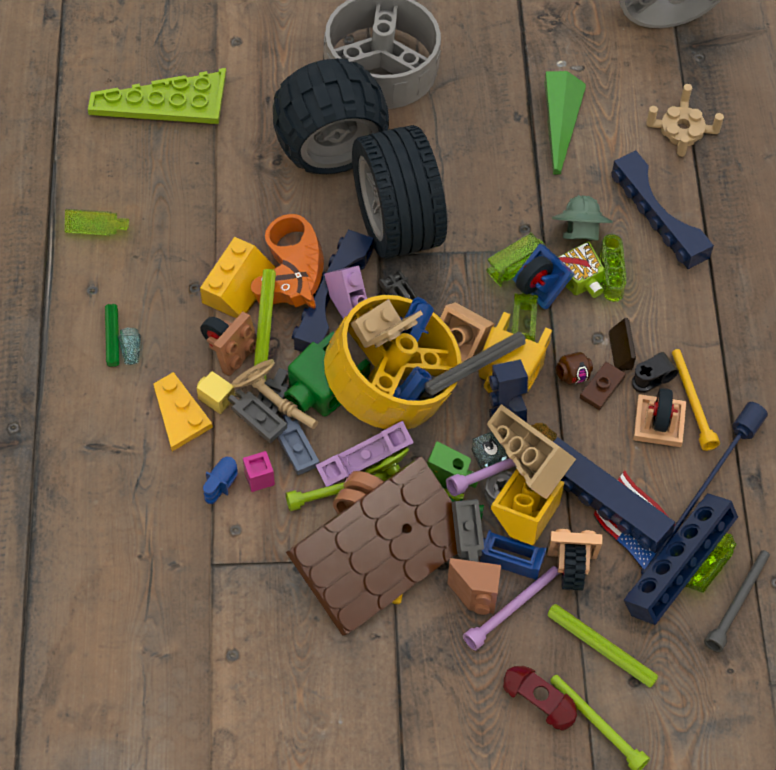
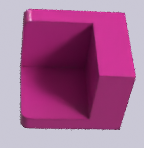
(258, 471)

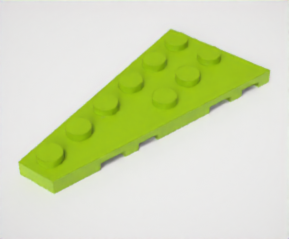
(169, 99)

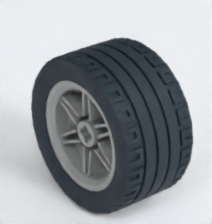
(399, 191)

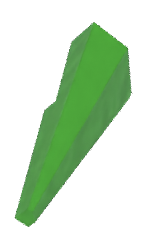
(563, 100)

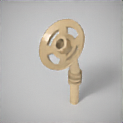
(256, 378)

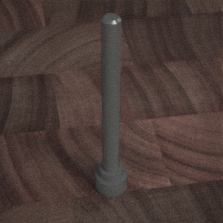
(717, 639)

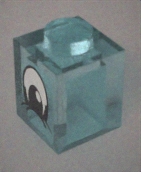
(488, 450)

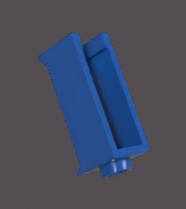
(509, 562)

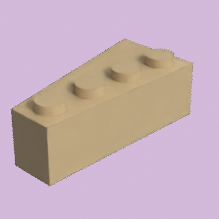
(533, 453)

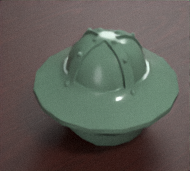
(583, 218)

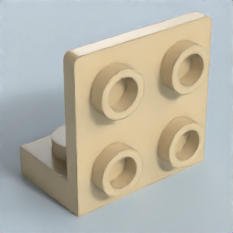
(382, 324)

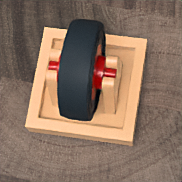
(660, 419)

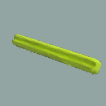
(265, 316)
(602, 645)

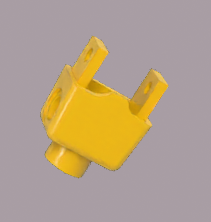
(531, 353)

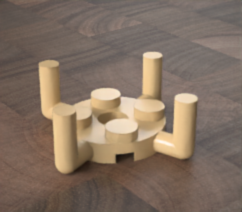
(683, 115)

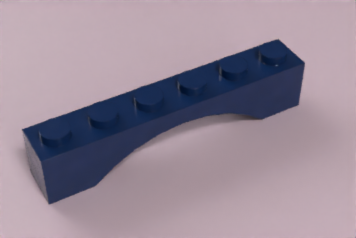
(687, 242)
(352, 251)

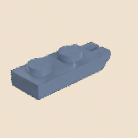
(297, 447)

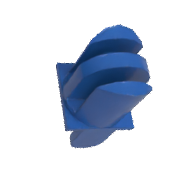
(427, 310)
(220, 479)

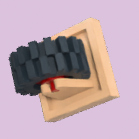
(574, 555)

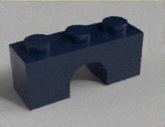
(507, 385)

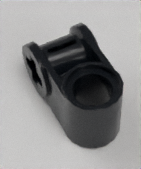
(654, 372)

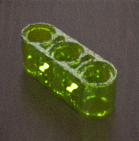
(613, 276)

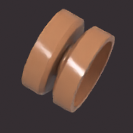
(355, 487)

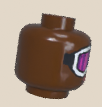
(574, 368)

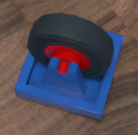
(543, 276)

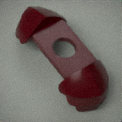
(558, 707)

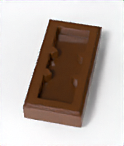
(602, 385)

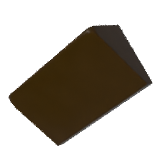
(622, 345)

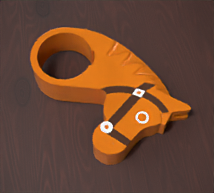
(299, 264)

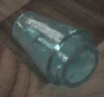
(130, 345)

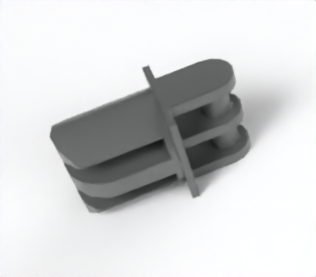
(398, 288)

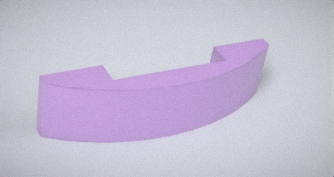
(365, 454)

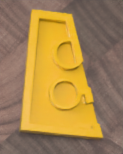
(180, 412)

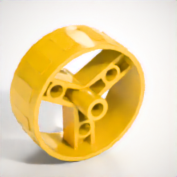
(393, 361)

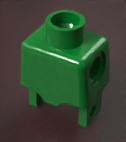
(309, 382)

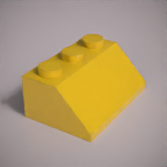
(231, 278)
(523, 510)

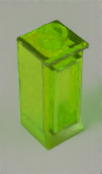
(511, 259)
(525, 302)

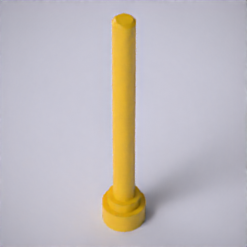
(708, 439)

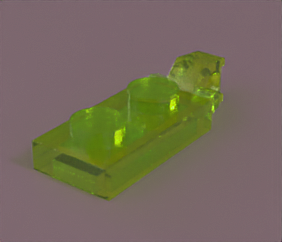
(93, 222)
(713, 564)

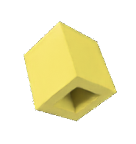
(215, 392)

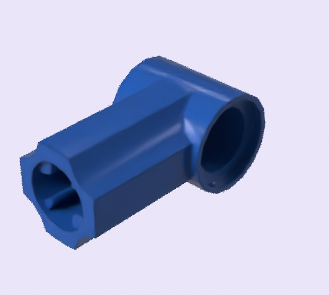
(414, 385)

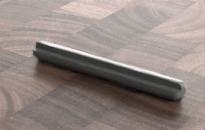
(474, 363)

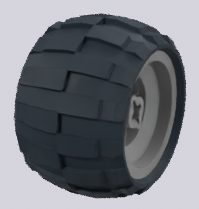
(324, 111)

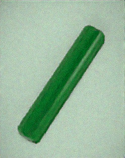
(111, 335)

